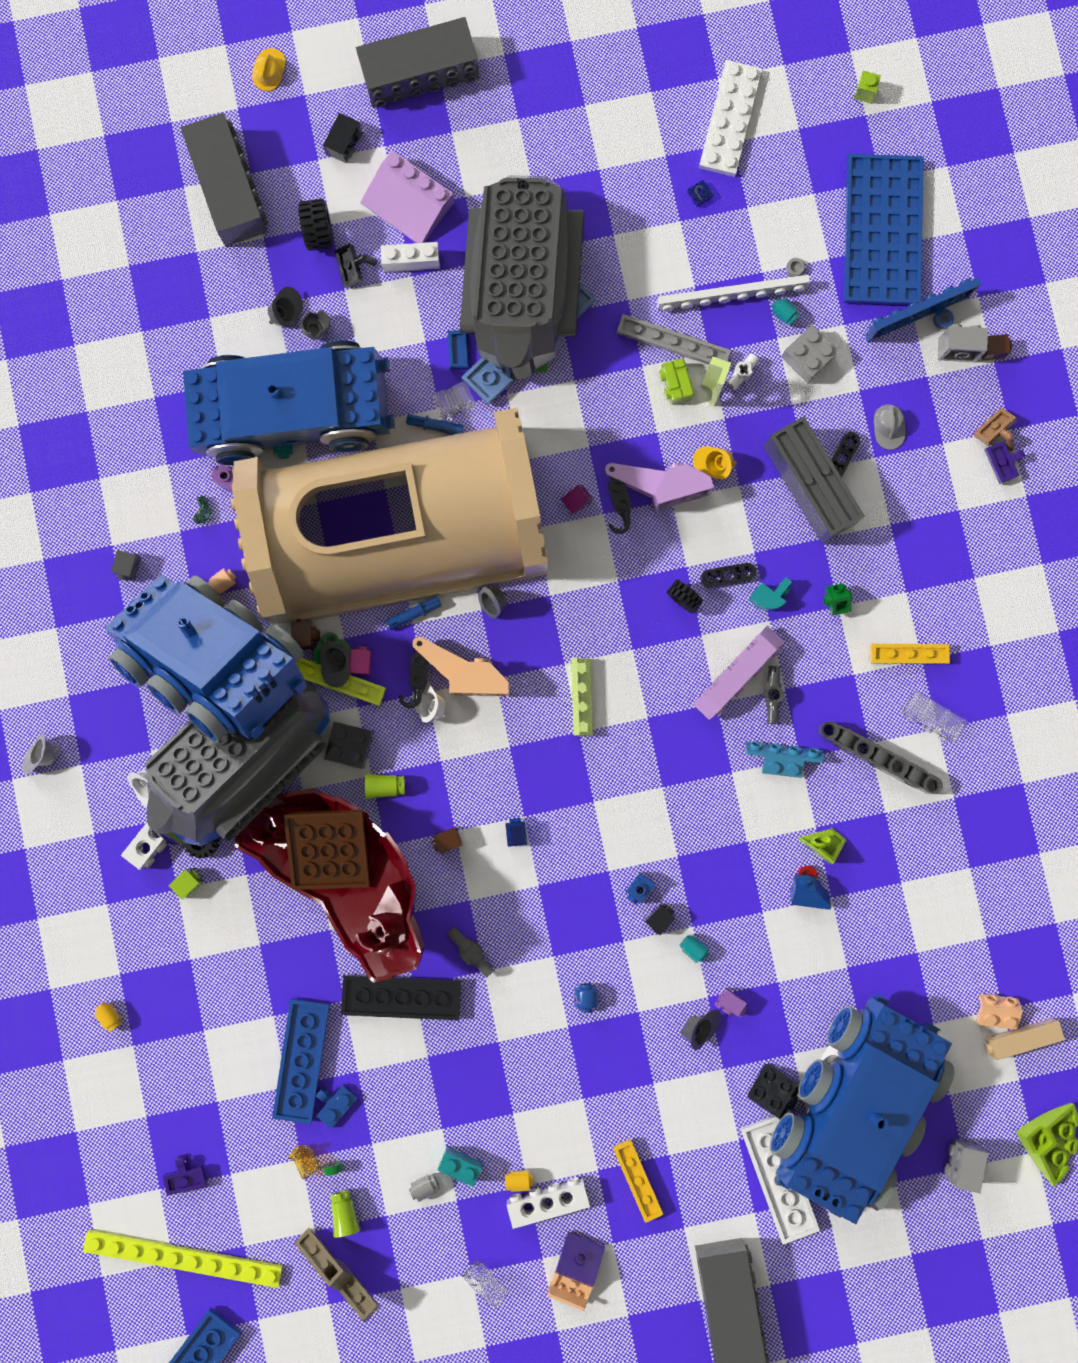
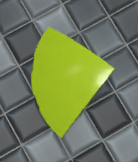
(1051, 1141)

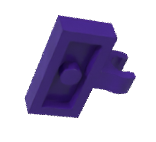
(1003, 462)
(185, 1178)

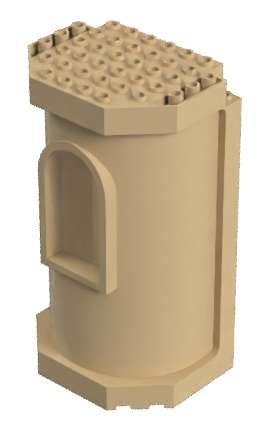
(469, 509)

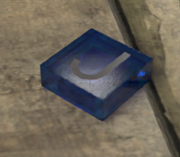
(700, 193)

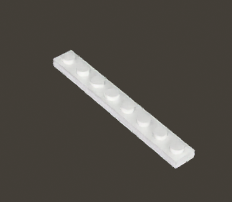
(739, 292)

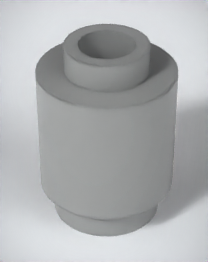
(424, 1187)

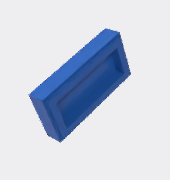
(458, 350)

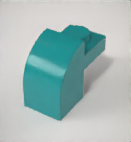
(770, 600)

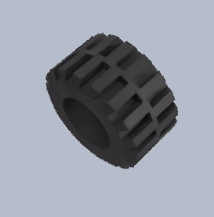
(315, 224)

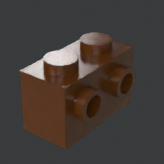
(305, 634)

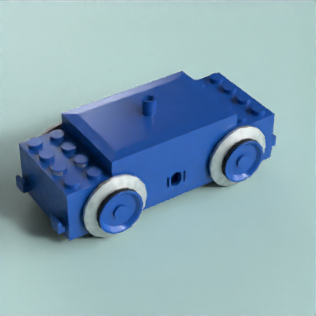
(287, 400)

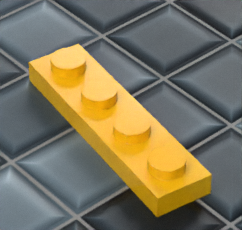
(909, 654)
(637, 1180)

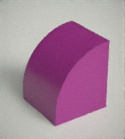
(577, 499)

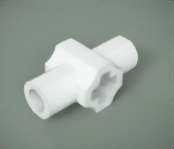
(737, 378)

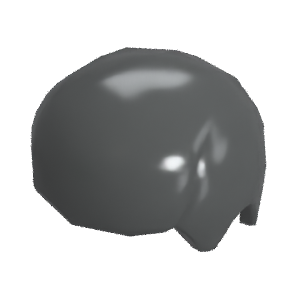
(315, 325)

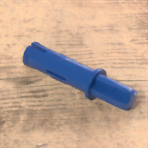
(434, 424)
(413, 613)

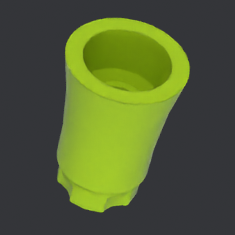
(383, 786)
(344, 1215)

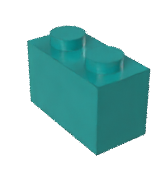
(460, 1166)

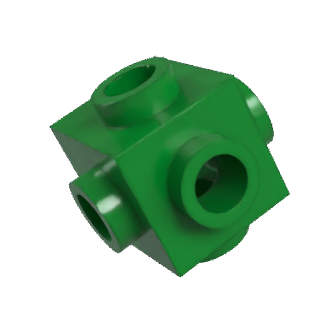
(838, 599)

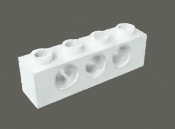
(134, 852)
(540, 1212)

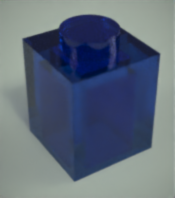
(516, 832)

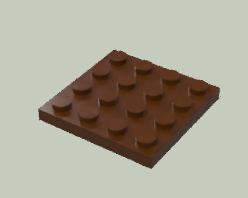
(327, 849)

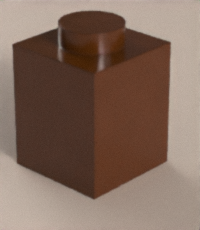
(998, 347)
(447, 840)

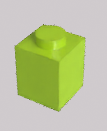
(867, 86)
(186, 883)

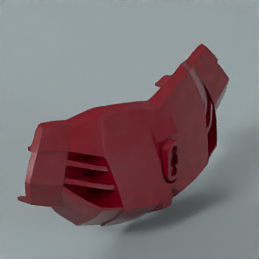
(370, 921)

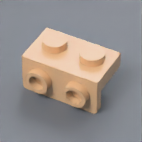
(999, 1011)
(569, 1291)

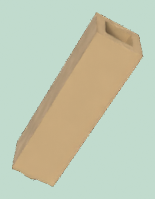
(1024, 1039)

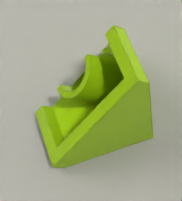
(825, 844)

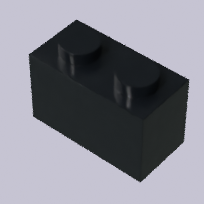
(342, 138)

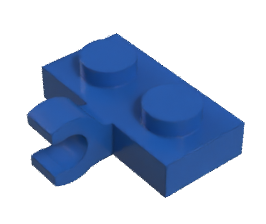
(335, 1105)

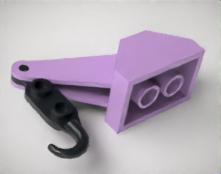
(665, 488)

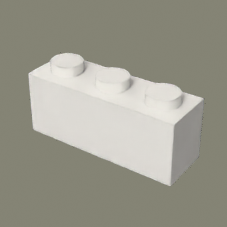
(410, 257)

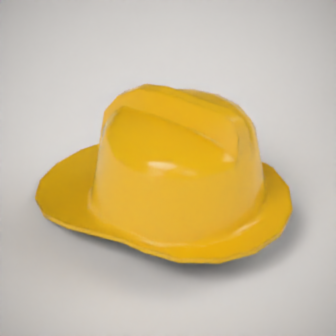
(268, 69)
(714, 462)

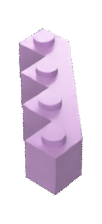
(744, 666)

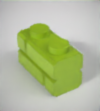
(677, 381)

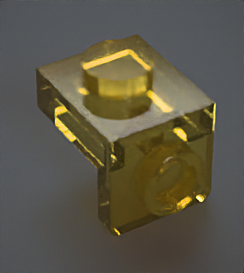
(305, 1161)

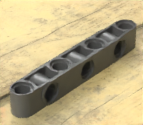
(880, 758)

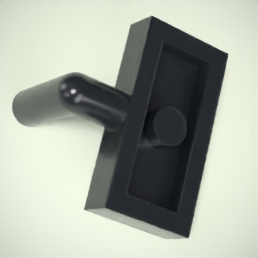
(349, 264)

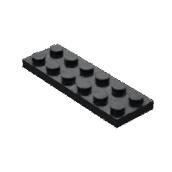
(401, 997)

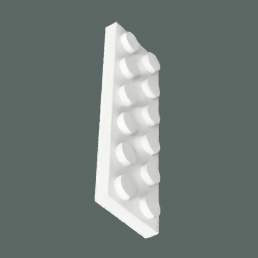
(730, 118)
(789, 1209)

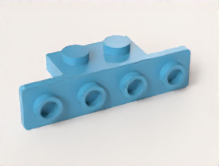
(783, 759)

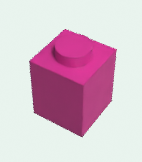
(361, 661)

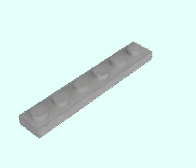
(670, 340)

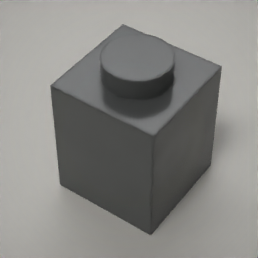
(125, 565)

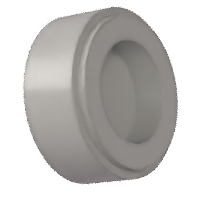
(795, 267)

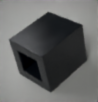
(660, 918)

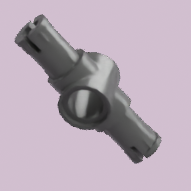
(773, 705)
(470, 952)

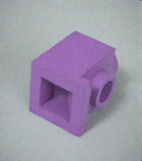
(218, 473)
(731, 1003)

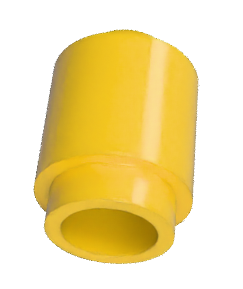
(107, 1016)
(519, 1181)

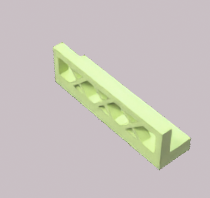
(716, 377)
(581, 697)

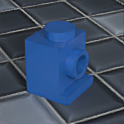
(642, 881)

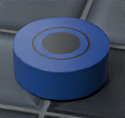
(943, 318)

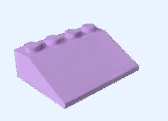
(407, 198)

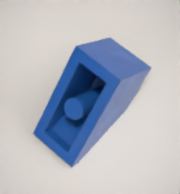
(808, 892)

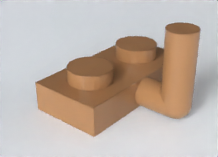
(995, 427)

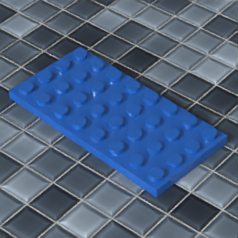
(883, 229)

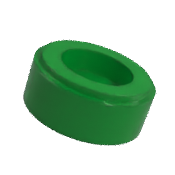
(332, 1168)

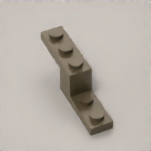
(337, 1275)

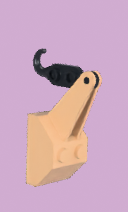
(465, 677)

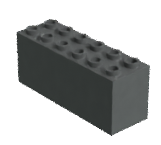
(418, 62)
(225, 179)
(813, 480)
(731, 1302)

